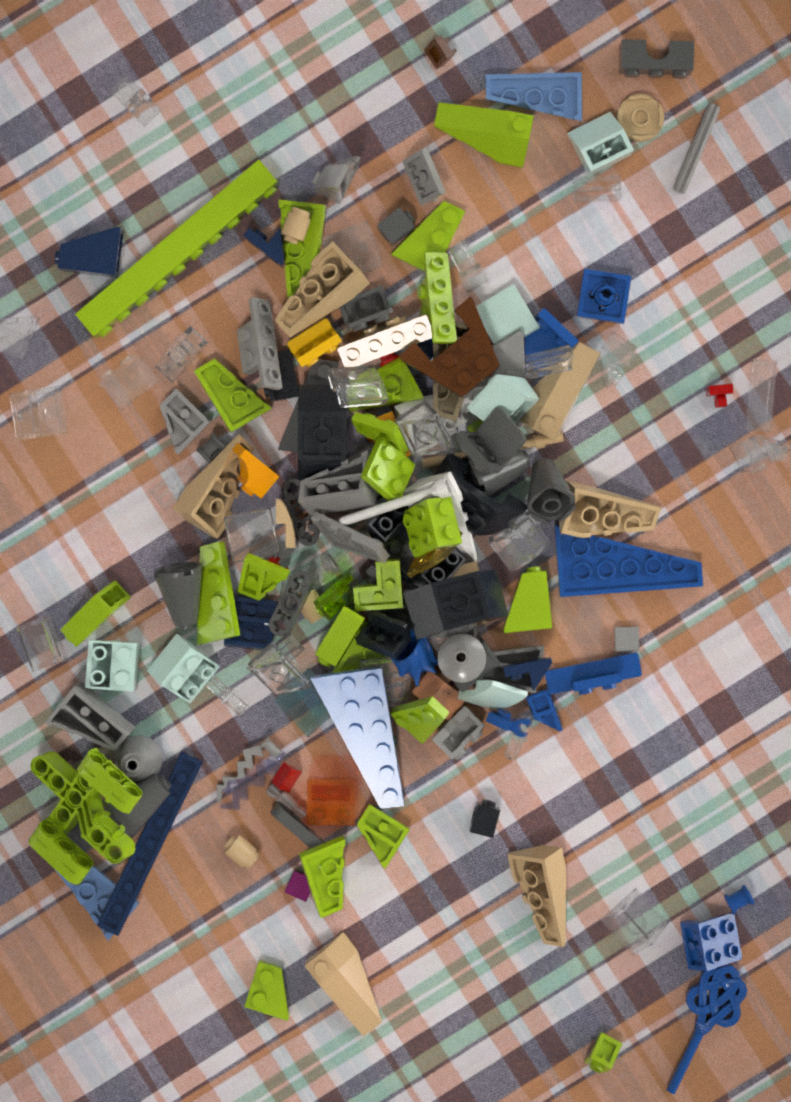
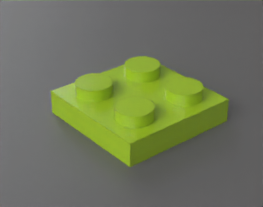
(387, 469)

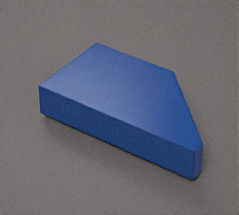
(543, 709)

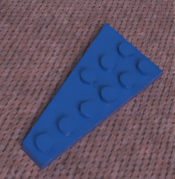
(609, 566)

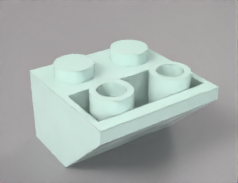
(600, 143)
(507, 392)
(112, 665)
(182, 668)

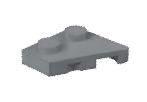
(511, 355)

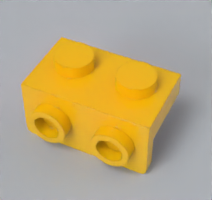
(314, 342)

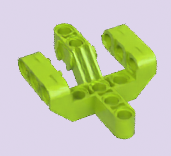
(94, 778)

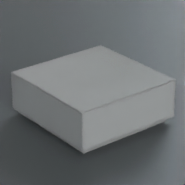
(626, 638)

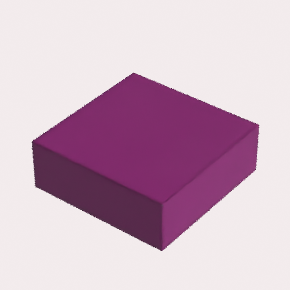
(298, 886)

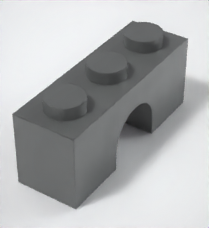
(636, 61)

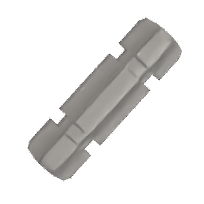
(287, 802)

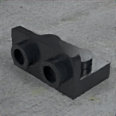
(288, 377)

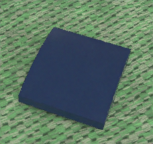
(253, 623)

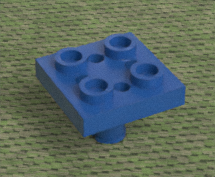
(604, 294)

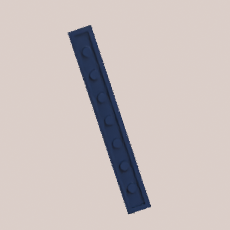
(149, 846)

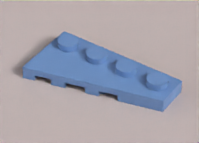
(542, 92)
(94, 894)

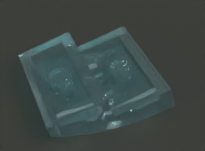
(304, 707)

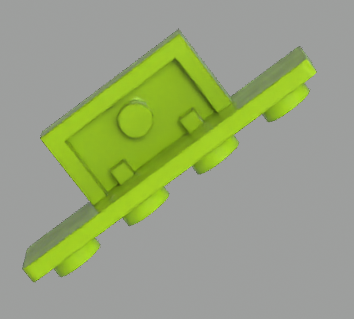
(437, 298)

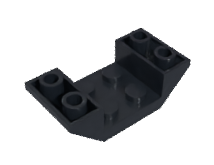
(320, 430)
(483, 512)
(393, 534)
(455, 603)

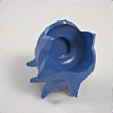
(416, 658)

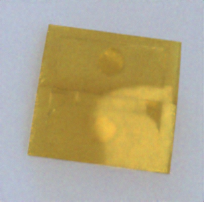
(429, 560)

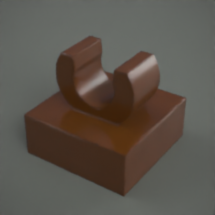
(439, 51)

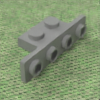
(259, 346)

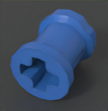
(739, 899)

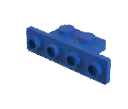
(593, 674)

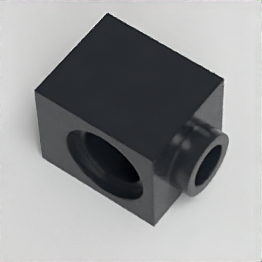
(484, 818)

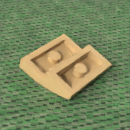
(283, 517)

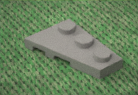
(349, 539)

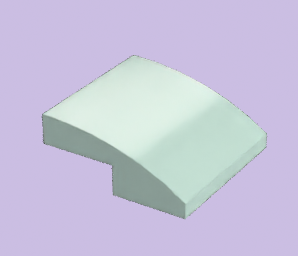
(506, 314)
(493, 695)

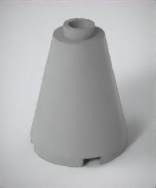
(142, 751)

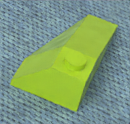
(493, 132)

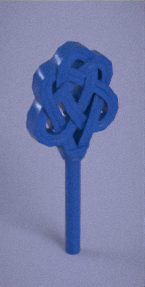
(704, 1025)

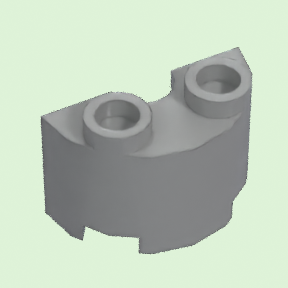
(458, 732)

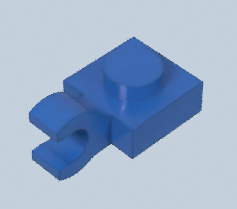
(504, 720)

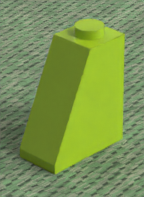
(529, 603)
(95, 613)
(339, 636)

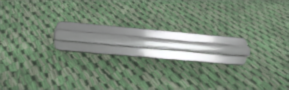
(696, 148)

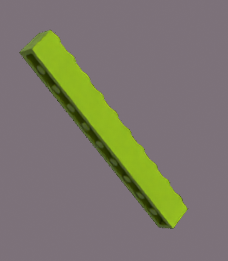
(177, 249)

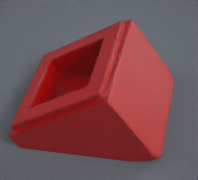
(286, 777)

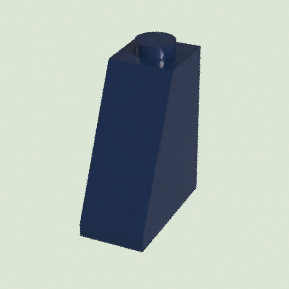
(92, 254)

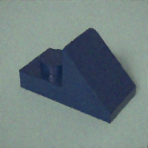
(272, 249)
(535, 669)

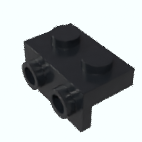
(384, 635)

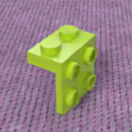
(431, 526)

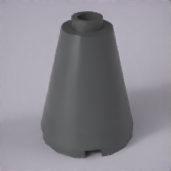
(490, 482)
(549, 493)
(181, 592)
(155, 791)

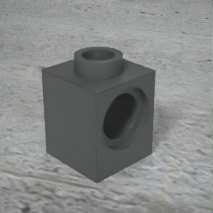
(396, 226)

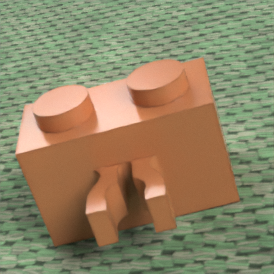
(442, 689)

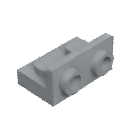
(424, 177)

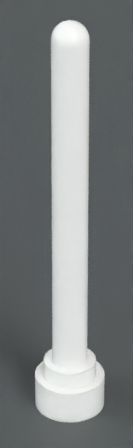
(438, 489)

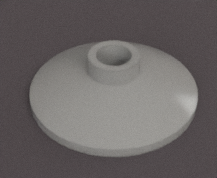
(470, 667)

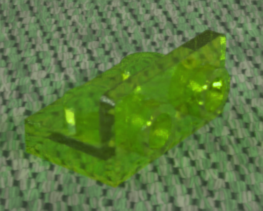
(330, 600)

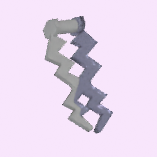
(242, 780)

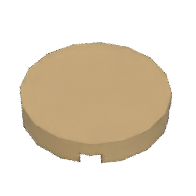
(640, 117)

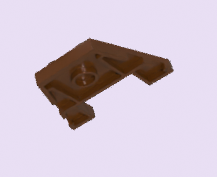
(465, 361)

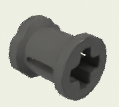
(211, 448)

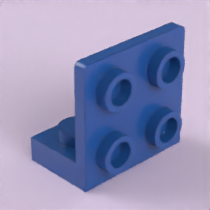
(548, 336)
(711, 942)

